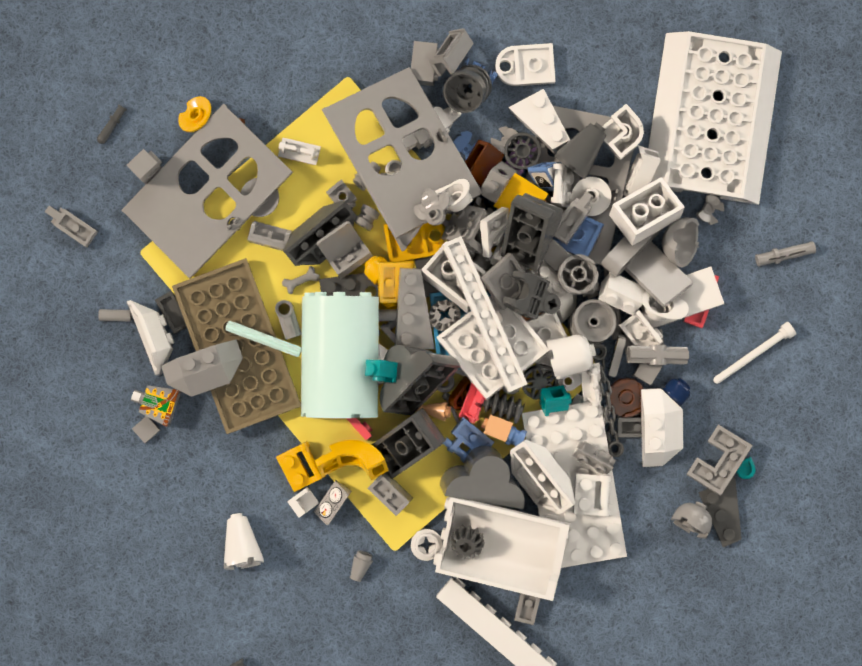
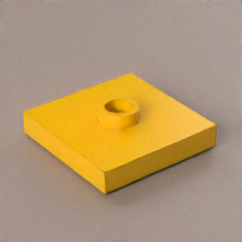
(520, 186)

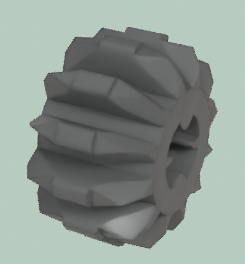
(467, 541)

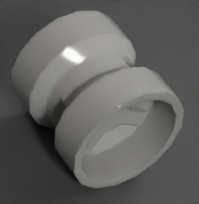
(367, 217)

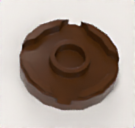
(621, 398)

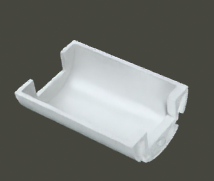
(518, 552)

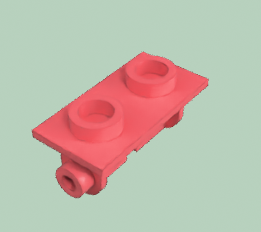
(472, 404)

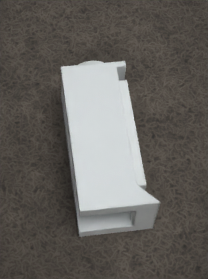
(642, 170)

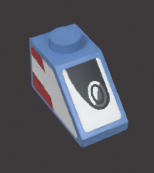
(543, 175)

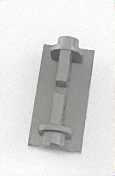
(602, 462)

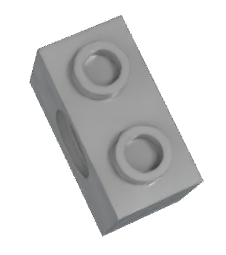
(145, 165)

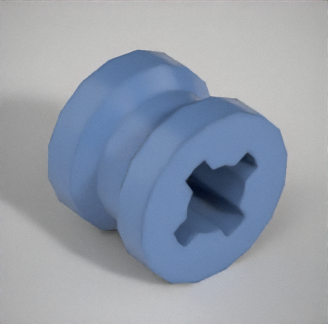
(515, 436)

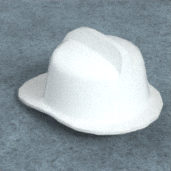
(458, 194)
(675, 310)

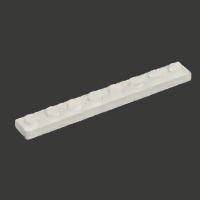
(484, 314)

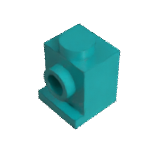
(381, 370)
(554, 399)

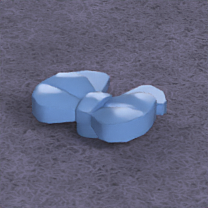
(462, 145)

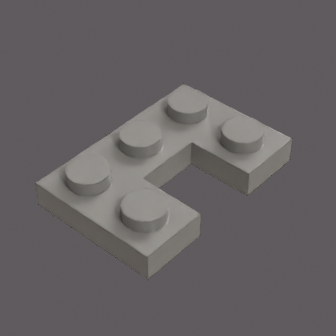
(734, 451)

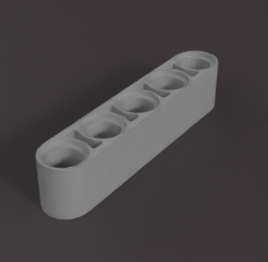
(624, 253)

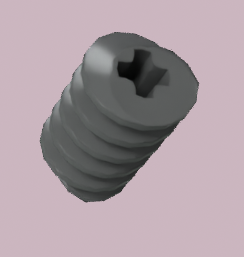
(504, 406)

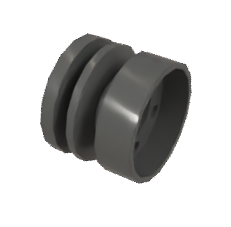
(457, 89)

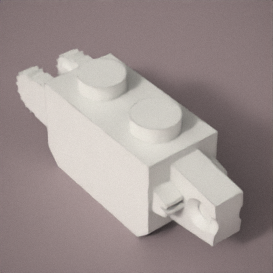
(422, 137)

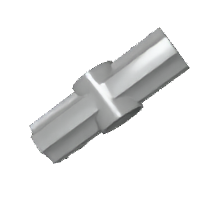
(657, 354)

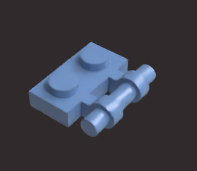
(469, 435)

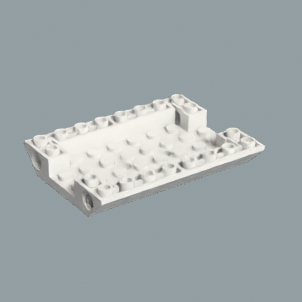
(687, 111)

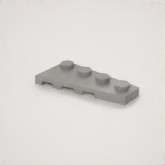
(412, 315)

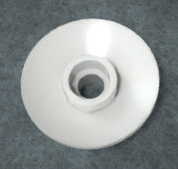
(601, 190)

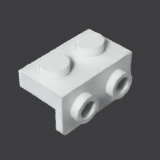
(640, 331)

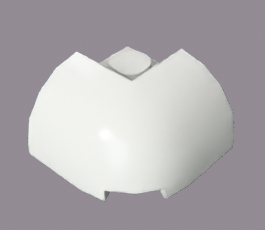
(623, 132)

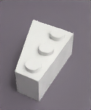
(541, 119)

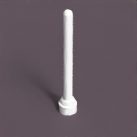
(785, 332)

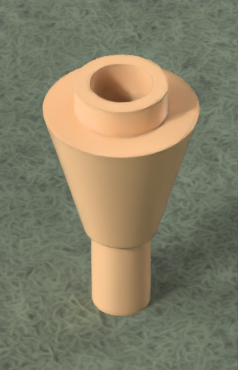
(438, 410)

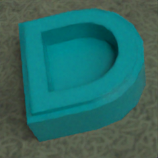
(746, 469)

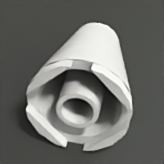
(241, 544)

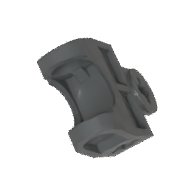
(532, 296)

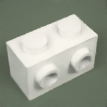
(621, 293)

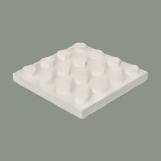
(468, 346)

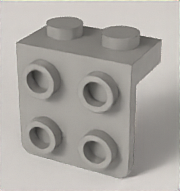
(466, 224)
(344, 249)

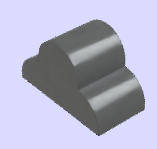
(530, 230)
(418, 377)
(409, 442)
(483, 479)

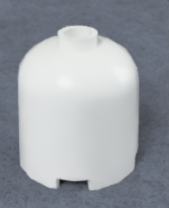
(570, 355)

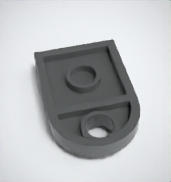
(350, 284)

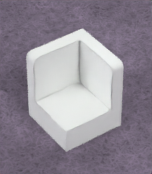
(303, 502)

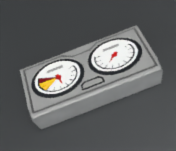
(332, 502)

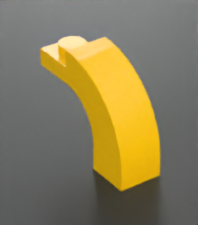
(352, 453)

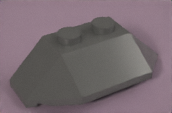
(302, 243)

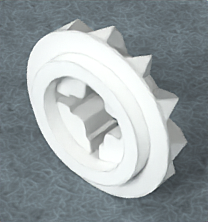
(418, 539)

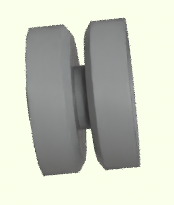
(599, 314)

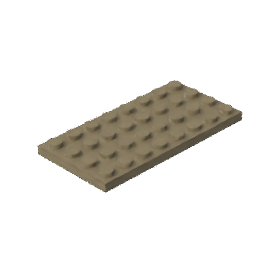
(262, 381)

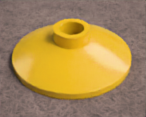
(196, 115)

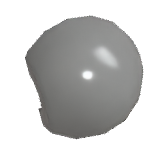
(680, 241)

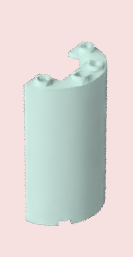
(335, 344)

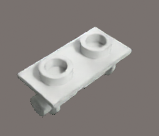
(299, 151)
(590, 385)

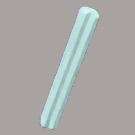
(263, 338)

